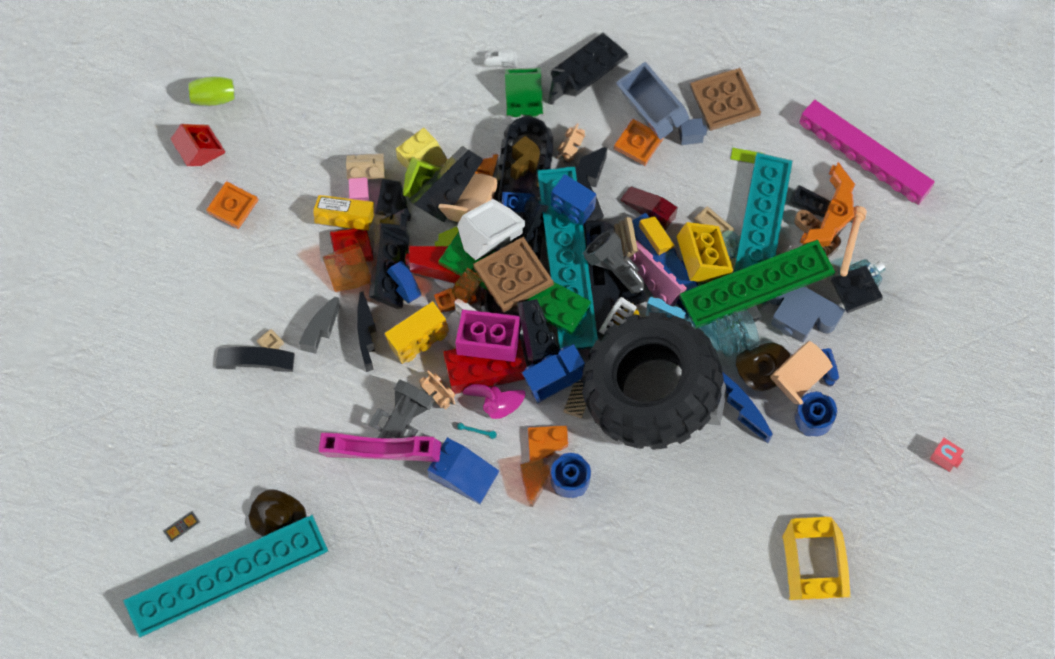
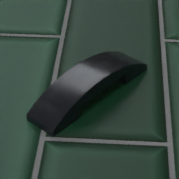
(255, 357)

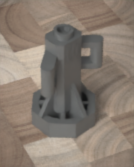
(607, 253)
(408, 404)

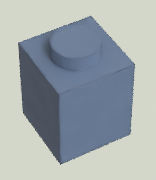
(692, 132)

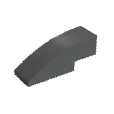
(320, 326)

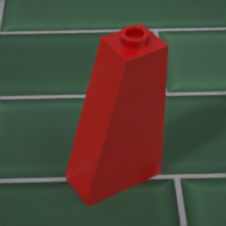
(425, 262)

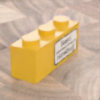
(343, 212)

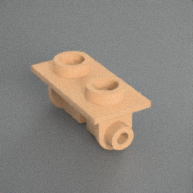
(566, 148)
(433, 384)

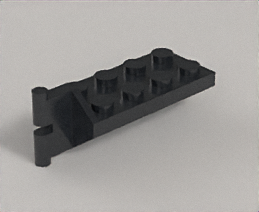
(585, 67)
(389, 249)

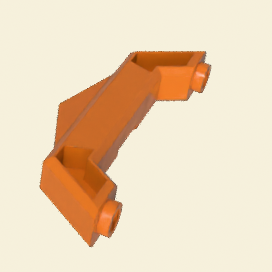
(839, 211)

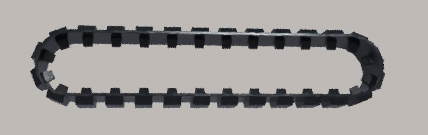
(520, 126)

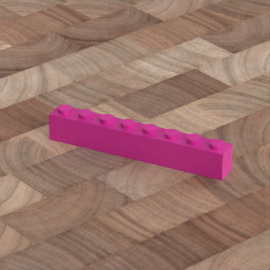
(866, 152)

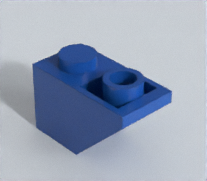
(515, 201)

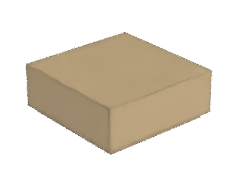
(270, 340)

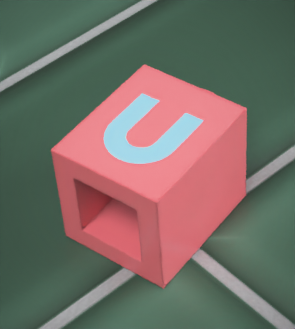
(947, 455)

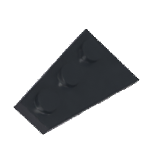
(533, 211)
(537, 337)

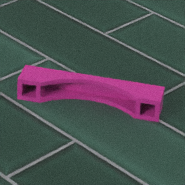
(410, 448)

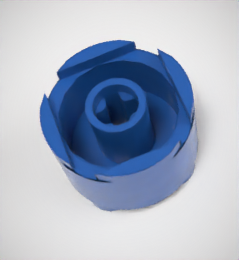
(824, 414)
(570, 486)

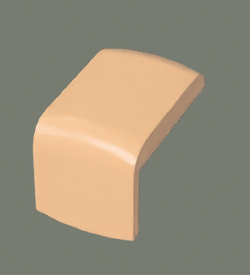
(478, 191)
(801, 371)

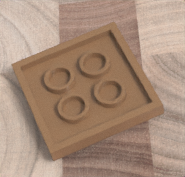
(725, 99)
(513, 274)

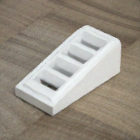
(620, 302)

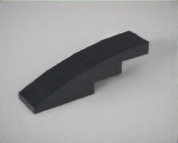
(365, 327)

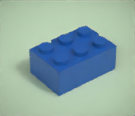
(554, 373)

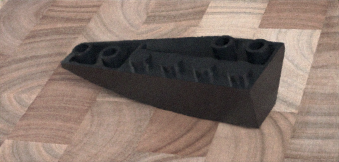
(604, 283)

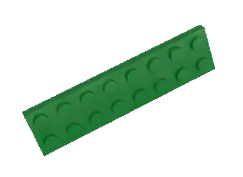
(757, 283)
(560, 305)

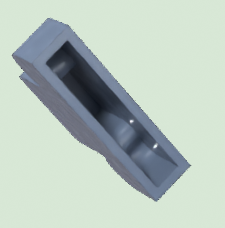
(802, 311)

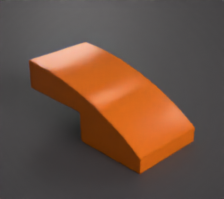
(445, 300)

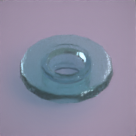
(734, 239)

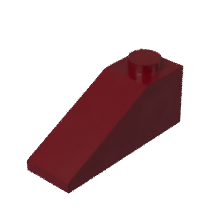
(652, 204)

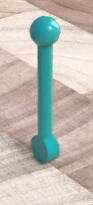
(492, 434)

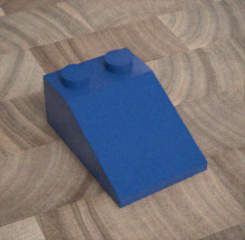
(463, 471)

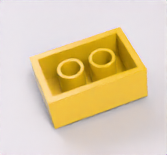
(704, 252)
(417, 333)

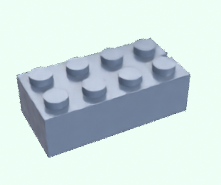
(652, 100)

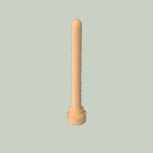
(859, 216)

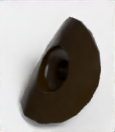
(759, 363)
(274, 511)

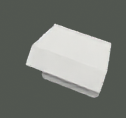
(488, 228)

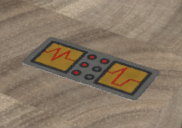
(181, 526)

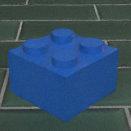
(573, 200)

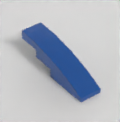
(748, 412)

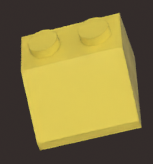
(421, 146)

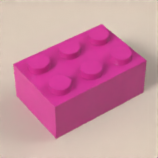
(488, 335)

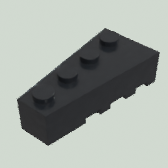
(447, 183)

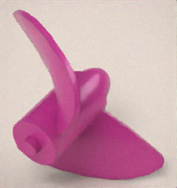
(496, 403)

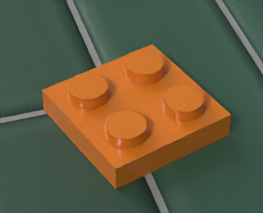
(638, 142)
(232, 205)

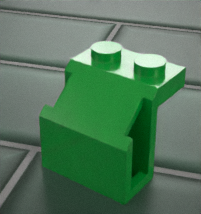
(523, 92)

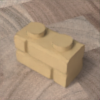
(365, 166)

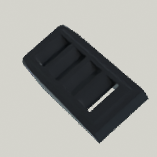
(802, 205)

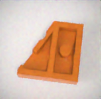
(546, 441)

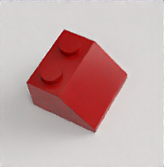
(197, 144)

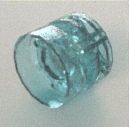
(735, 332)

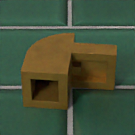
(526, 156)

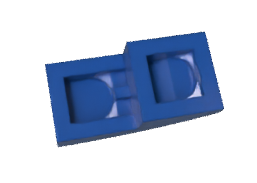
(407, 284)

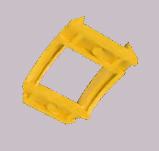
(816, 587)

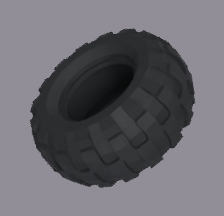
(658, 421)

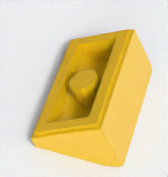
(656, 235)

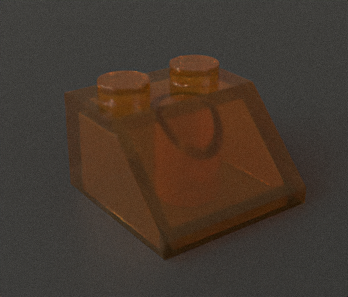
(347, 268)

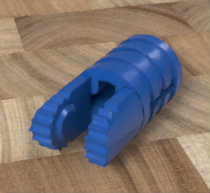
(832, 375)

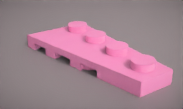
(655, 277)

